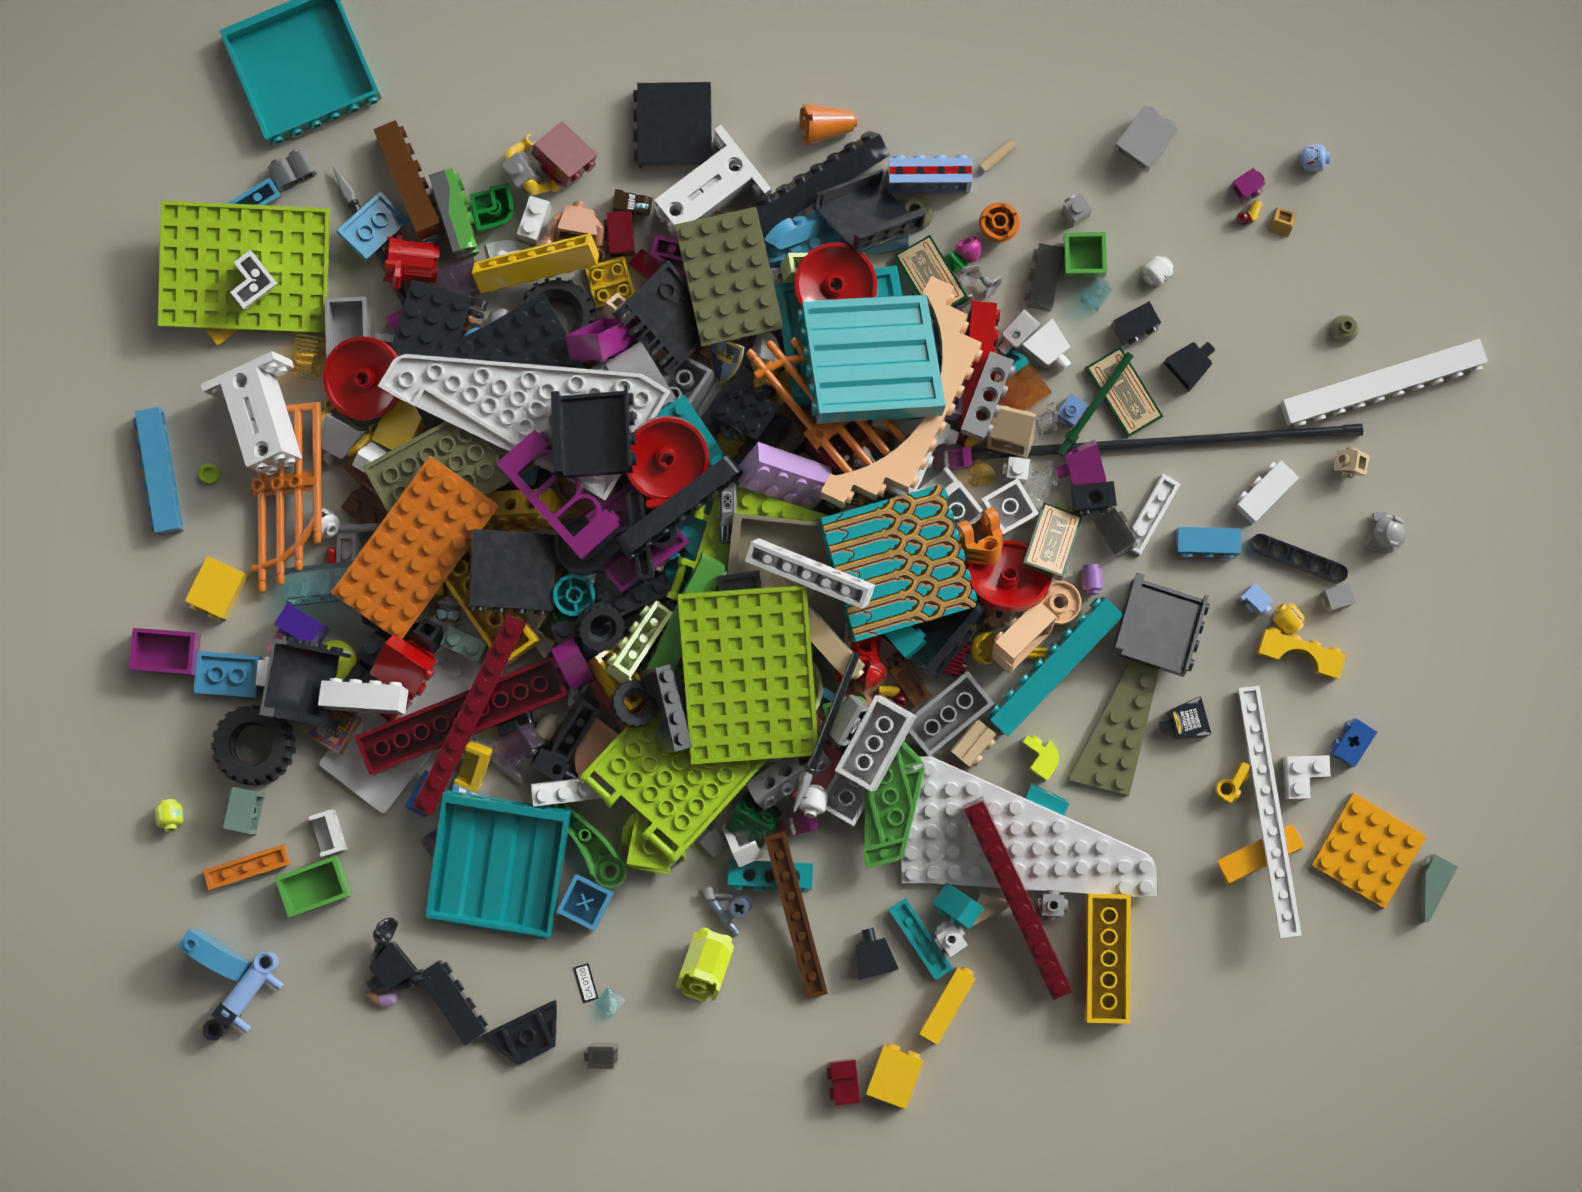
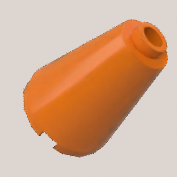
(824, 123)

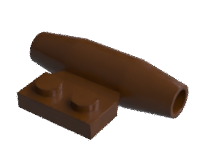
(363, 502)

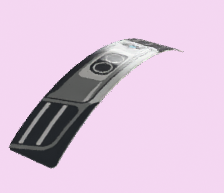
(727, 507)

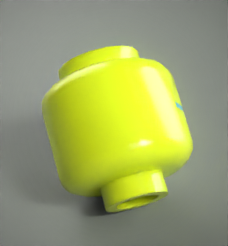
(169, 815)

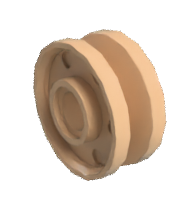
(1070, 598)

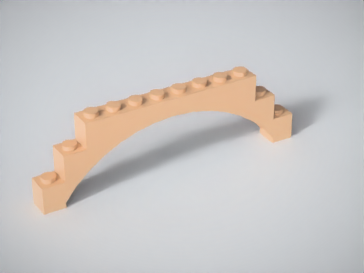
(905, 462)

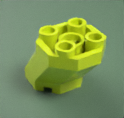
(705, 965)

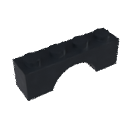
(425, 633)
(673, 730)

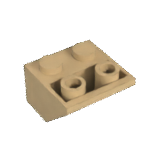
(1012, 431)

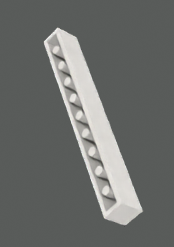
(1384, 382)

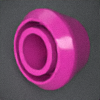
(969, 249)

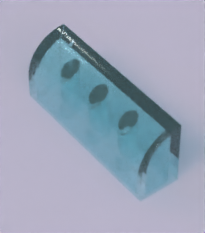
(313, 583)

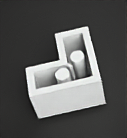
(258, 280)
(1299, 770)

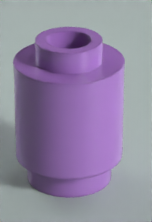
(1091, 579)

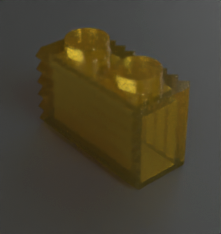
(307, 357)

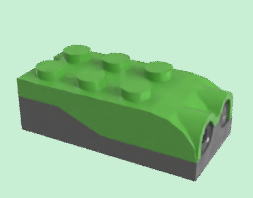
(455, 214)

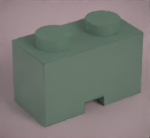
(464, 644)

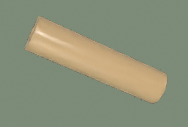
(997, 156)

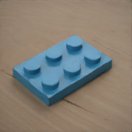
(370, 226)
(226, 674)

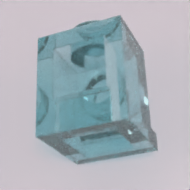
(1093, 300)

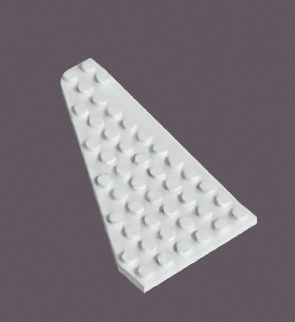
(512, 399)
(1044, 845)

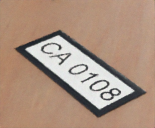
(586, 982)

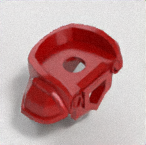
(869, 654)

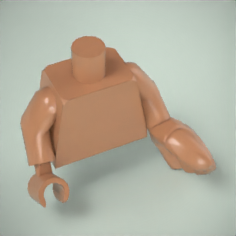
(574, 222)

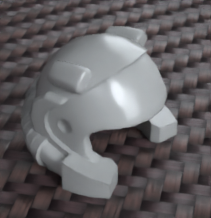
(1388, 532)

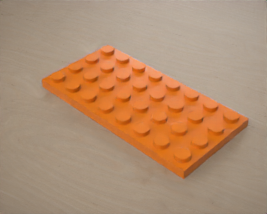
(414, 548)

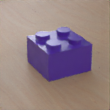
(298, 624)

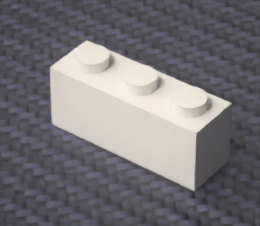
(1266, 491)

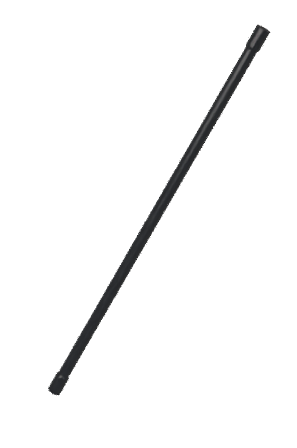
(1346, 430)

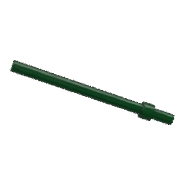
(1072, 435)

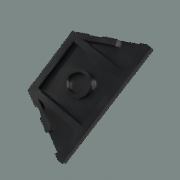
(527, 1034)

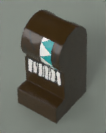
(626, 201)

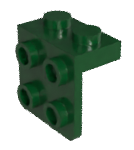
(752, 821)

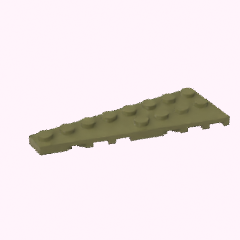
(1116, 741)

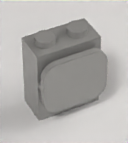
(1146, 138)

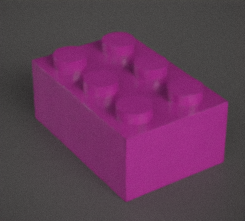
(600, 340)
(164, 651)

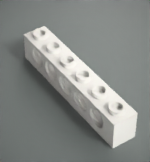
(810, 573)

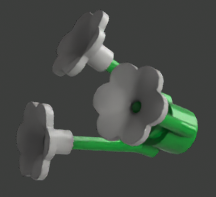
(969, 276)

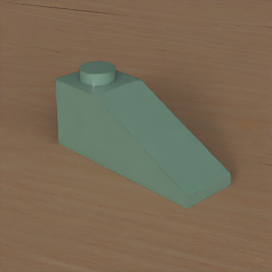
(1434, 882)

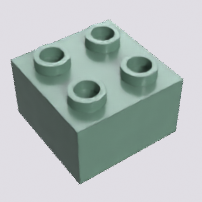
(243, 810)

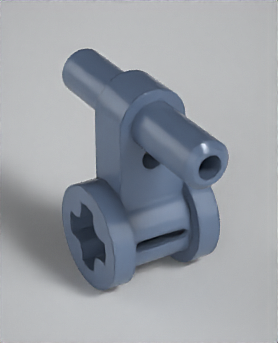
(734, 911)

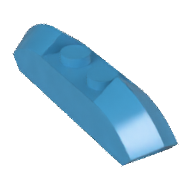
(797, 231)

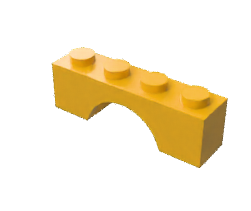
(1325, 661)

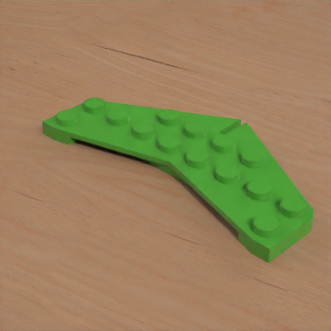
(891, 807)

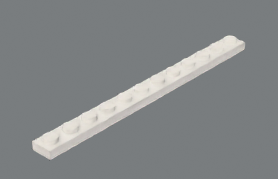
(1269, 812)

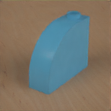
(214, 954)

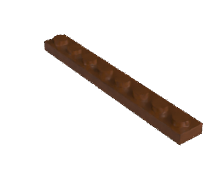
(796, 914)

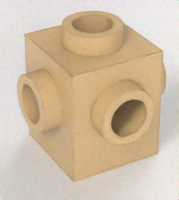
(1351, 462)

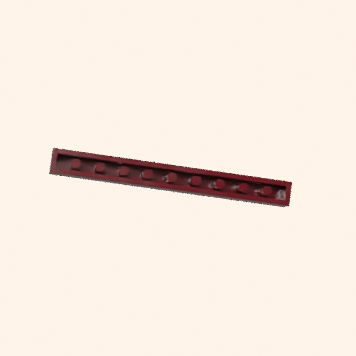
(469, 714)
(1018, 898)

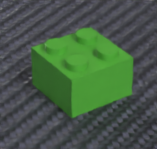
(1084, 255)

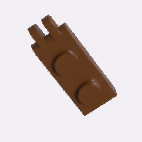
(908, 680)

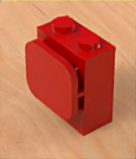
(404, 663)

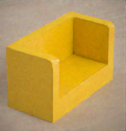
(474, 766)

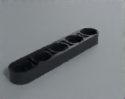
(1309, 558)

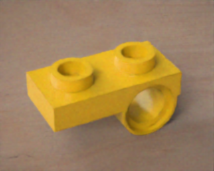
(1240, 775)

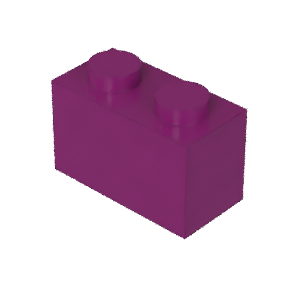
(572, 664)

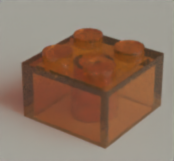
(1025, 389)

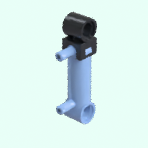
(230, 1009)

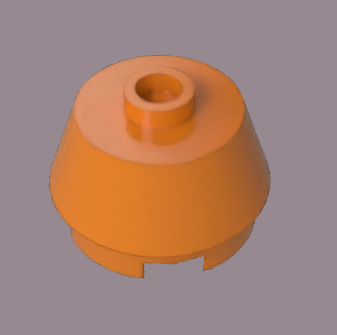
(999, 222)

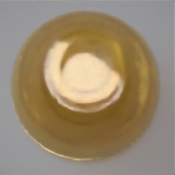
(980, 474)

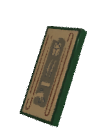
(925, 260)
(1128, 397)
(1052, 541)

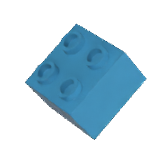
(585, 902)

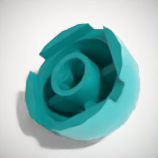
(572, 594)

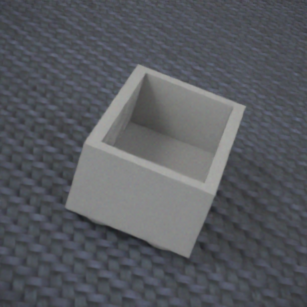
(346, 319)

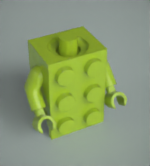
(642, 853)

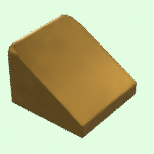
(1282, 222)

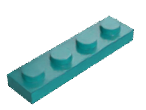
(920, 939)

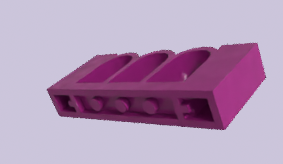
(592, 535)

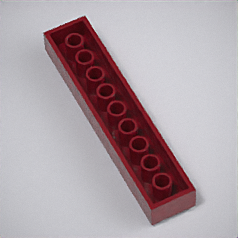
(428, 727)

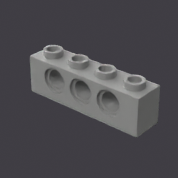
(994, 364)
(782, 778)

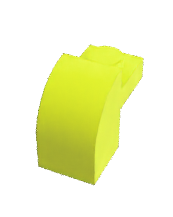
(1047, 757)

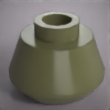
(1344, 328)

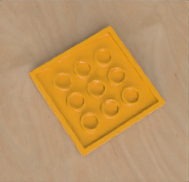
(1368, 850)

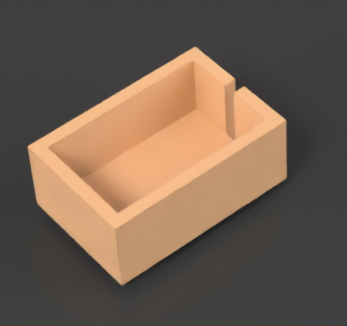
(1023, 637)

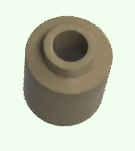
(546, 727)

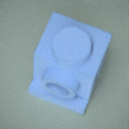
(1256, 600)

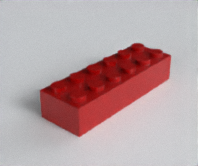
(981, 327)

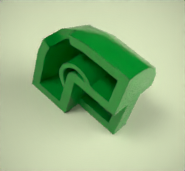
(492, 207)

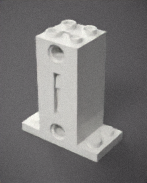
(711, 185)
(259, 412)

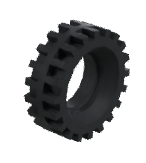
(568, 293)

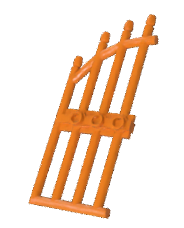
(819, 432)
(290, 483)

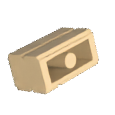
(973, 743)

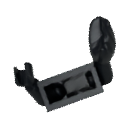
(390, 963)

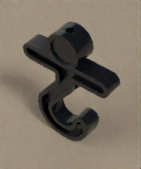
(608, 549)

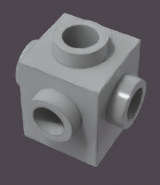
(1043, 905)

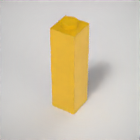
(947, 1004)

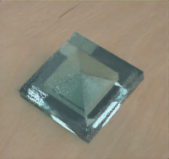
(610, 1001)

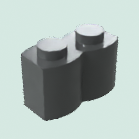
(291, 170)

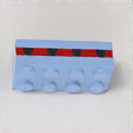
(929, 174)

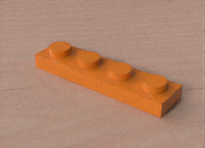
(246, 867)

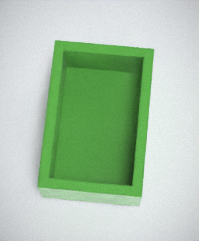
(313, 886)

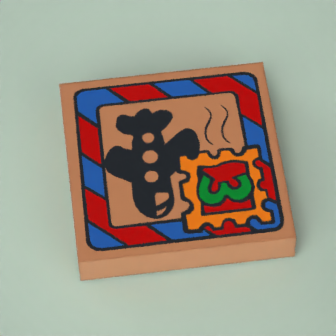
(336, 738)

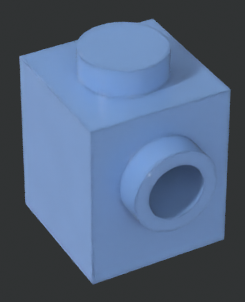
(1071, 411)

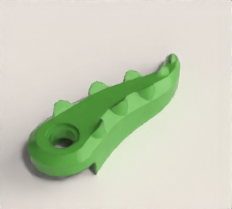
(596, 849)

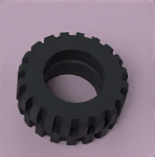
(225, 746)

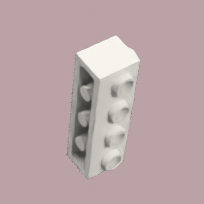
(363, 697)

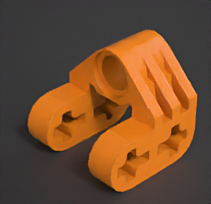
(988, 549)

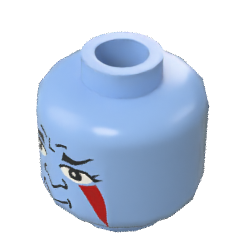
(1314, 158)

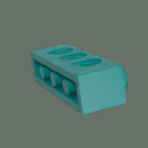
(737, 880)

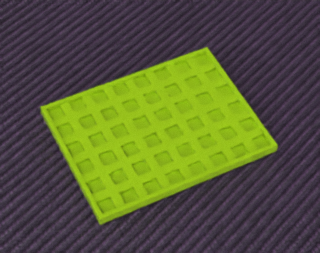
(199, 269)
(748, 674)

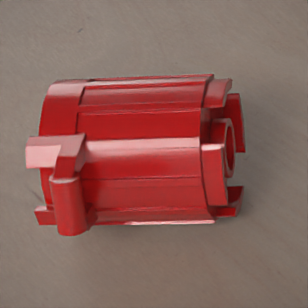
(410, 261)

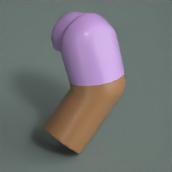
(382, 1000)

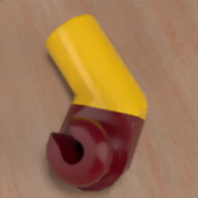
(1251, 215)
(967, 441)
(895, 693)

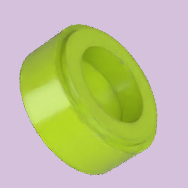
(209, 473)

